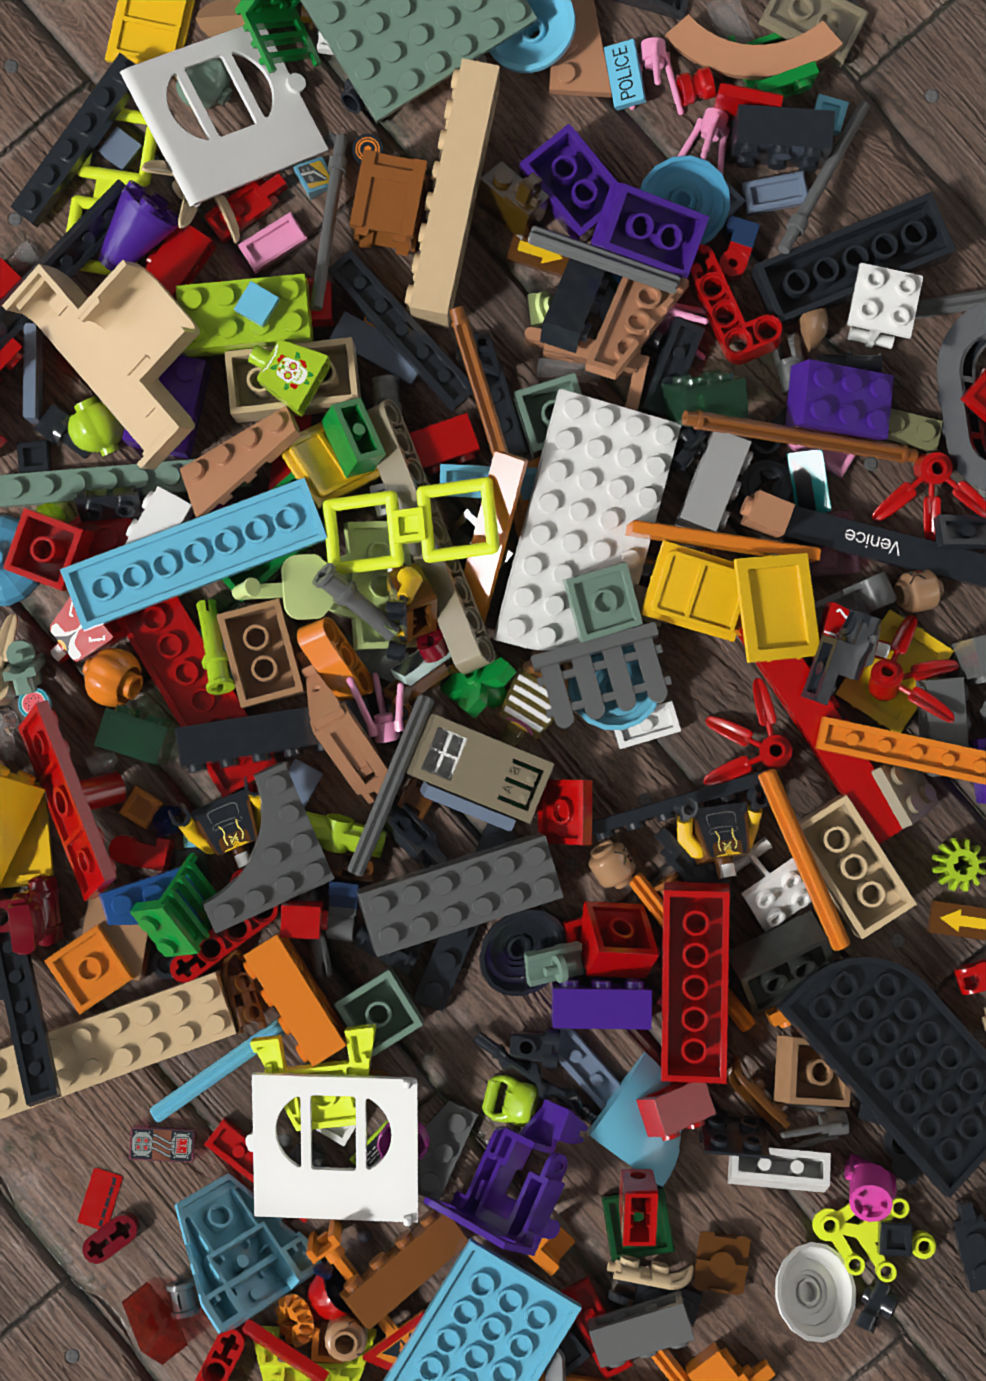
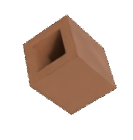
(766, 514)

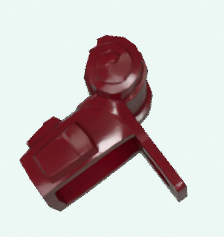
(34, 915)

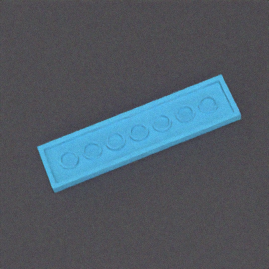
(193, 554)

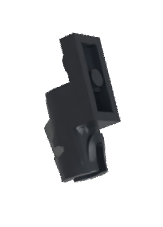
(842, 656)

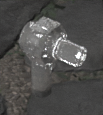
(8, 722)

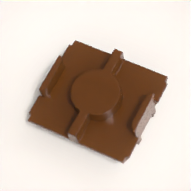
(721, 1262)

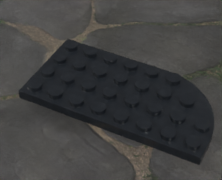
(900, 1059)

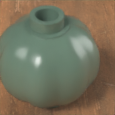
(210, 83)

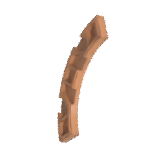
(747, 60)

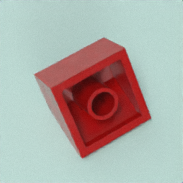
(617, 940)

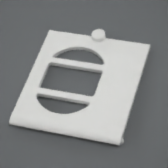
(241, 157)
(360, 1193)

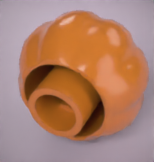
(112, 677)

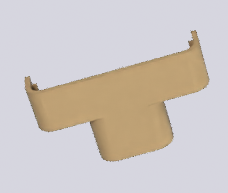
(118, 346)

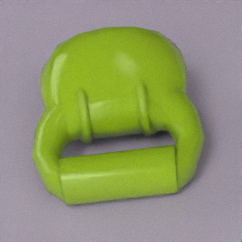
(518, 1104)

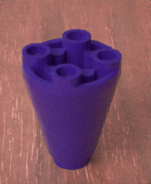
(136, 226)

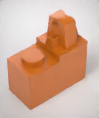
(719, 1364)

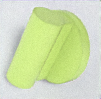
(538, 307)

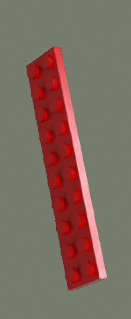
(173, 657)

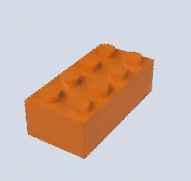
(297, 999)

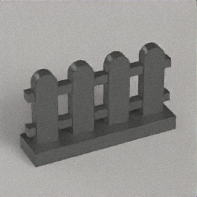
(615, 663)

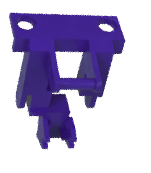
(525, 1221)

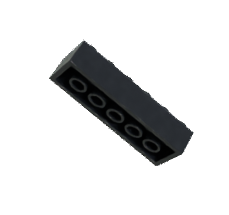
(827, 268)

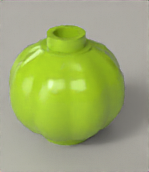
(95, 427)

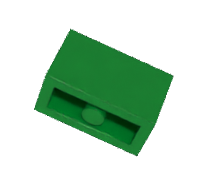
(353, 437)

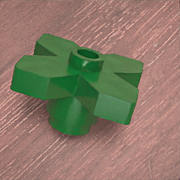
(481, 687)

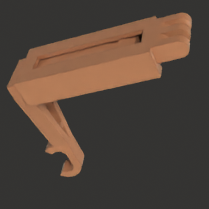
(635, 369)
(343, 736)

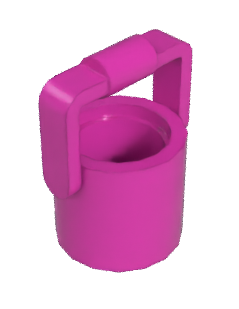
(870, 1189)

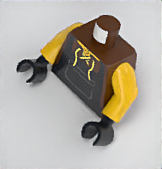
(411, 604)
(224, 824)
(719, 832)

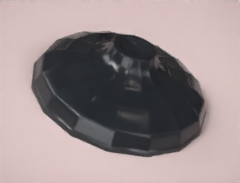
(505, 946)

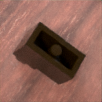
(513, 200)

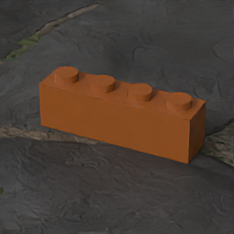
(403, 1268)

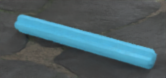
(211, 1075)

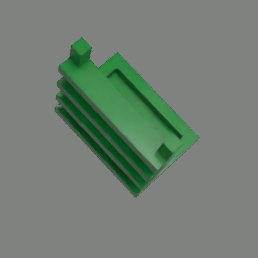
(275, 14)
(788, 82)
(170, 919)

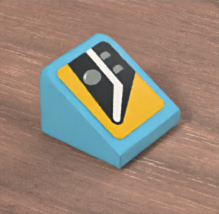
(313, 176)

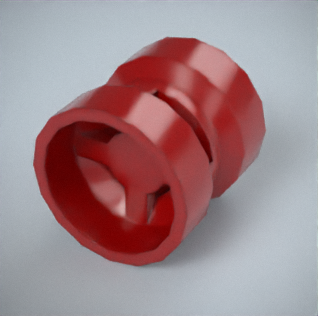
(696, 86)

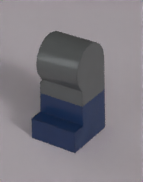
(342, 910)

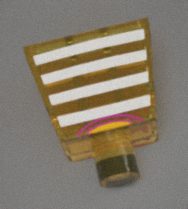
(525, 709)

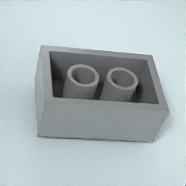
(715, 483)

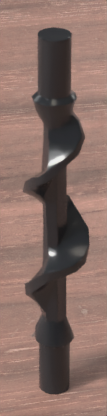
(533, 1072)

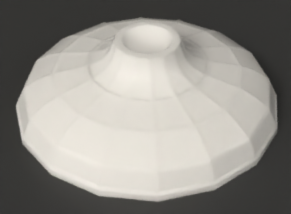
(815, 1292)

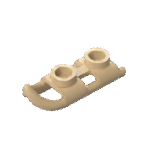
(654, 1275)

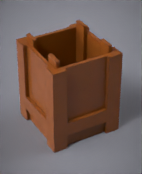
(389, 202)

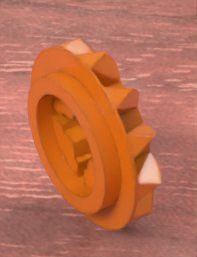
(295, 1308)

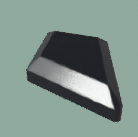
(486, 354)

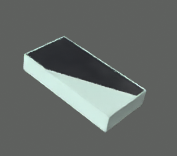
(415, 668)

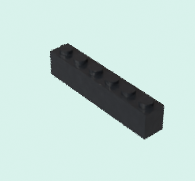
(251, 738)

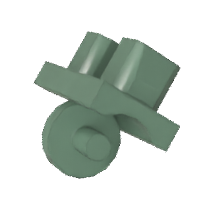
(23, 667)
(553, 963)

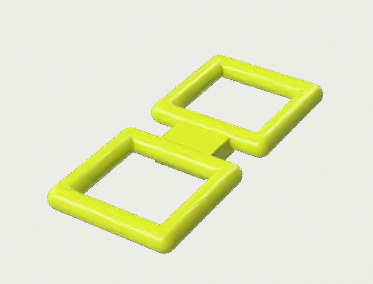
(107, 177)
(412, 525)

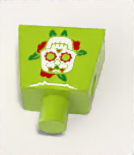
(291, 373)

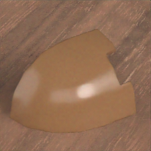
(219, 17)
(812, 328)

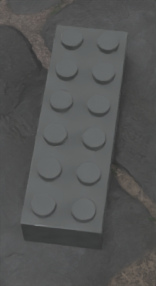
(459, 893)

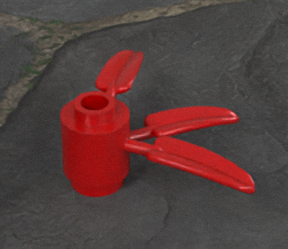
(931, 503)
(887, 674)
(743, 736)

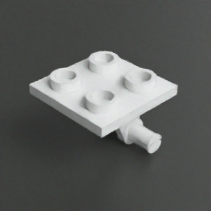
(883, 303)
(778, 892)

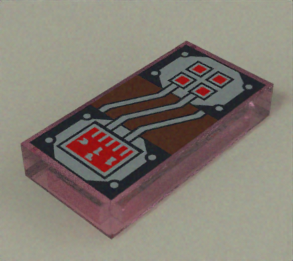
(162, 1143)

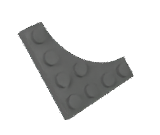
(284, 858)

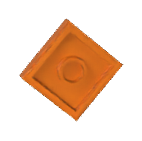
(89, 968)

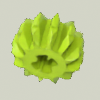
(950, 857)

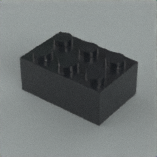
(781, 137)

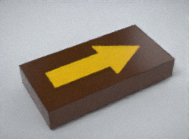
(536, 258)
(957, 920)

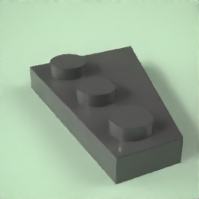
(447, 1135)

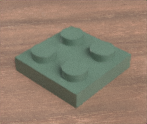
(603, 601)

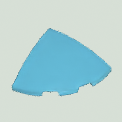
(622, 1127)

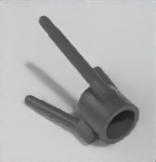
(830, 1125)

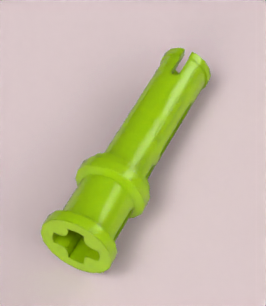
(215, 660)

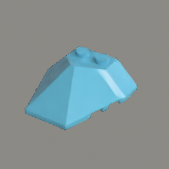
(236, 1257)

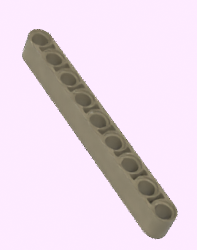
(456, 606)

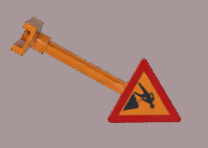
(387, 1350)

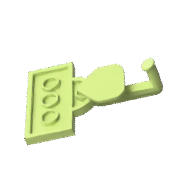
(306, 601)

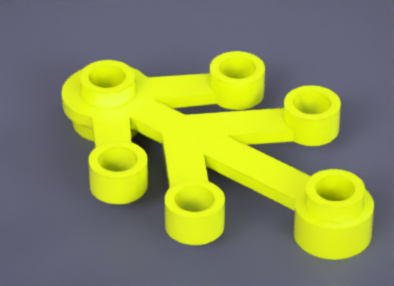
(867, 1235)

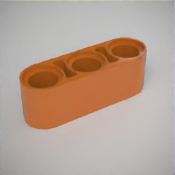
(334, 658)

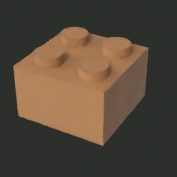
(805, 1077)

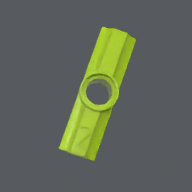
(341, 833)

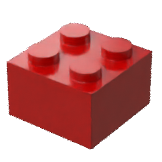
(45, 546)

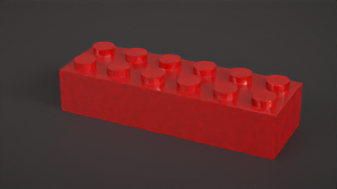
(695, 982)

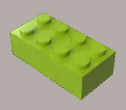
(226, 330)

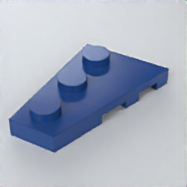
(121, 899)

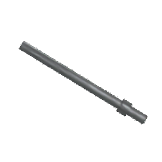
(337, 168)
(798, 222)

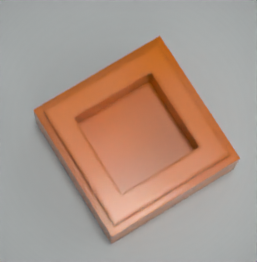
(141, 807)

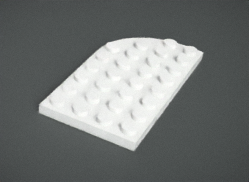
(592, 480)

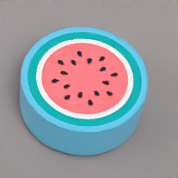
(27, 701)

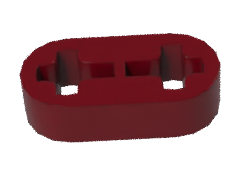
(432, 646)
(115, 1243)

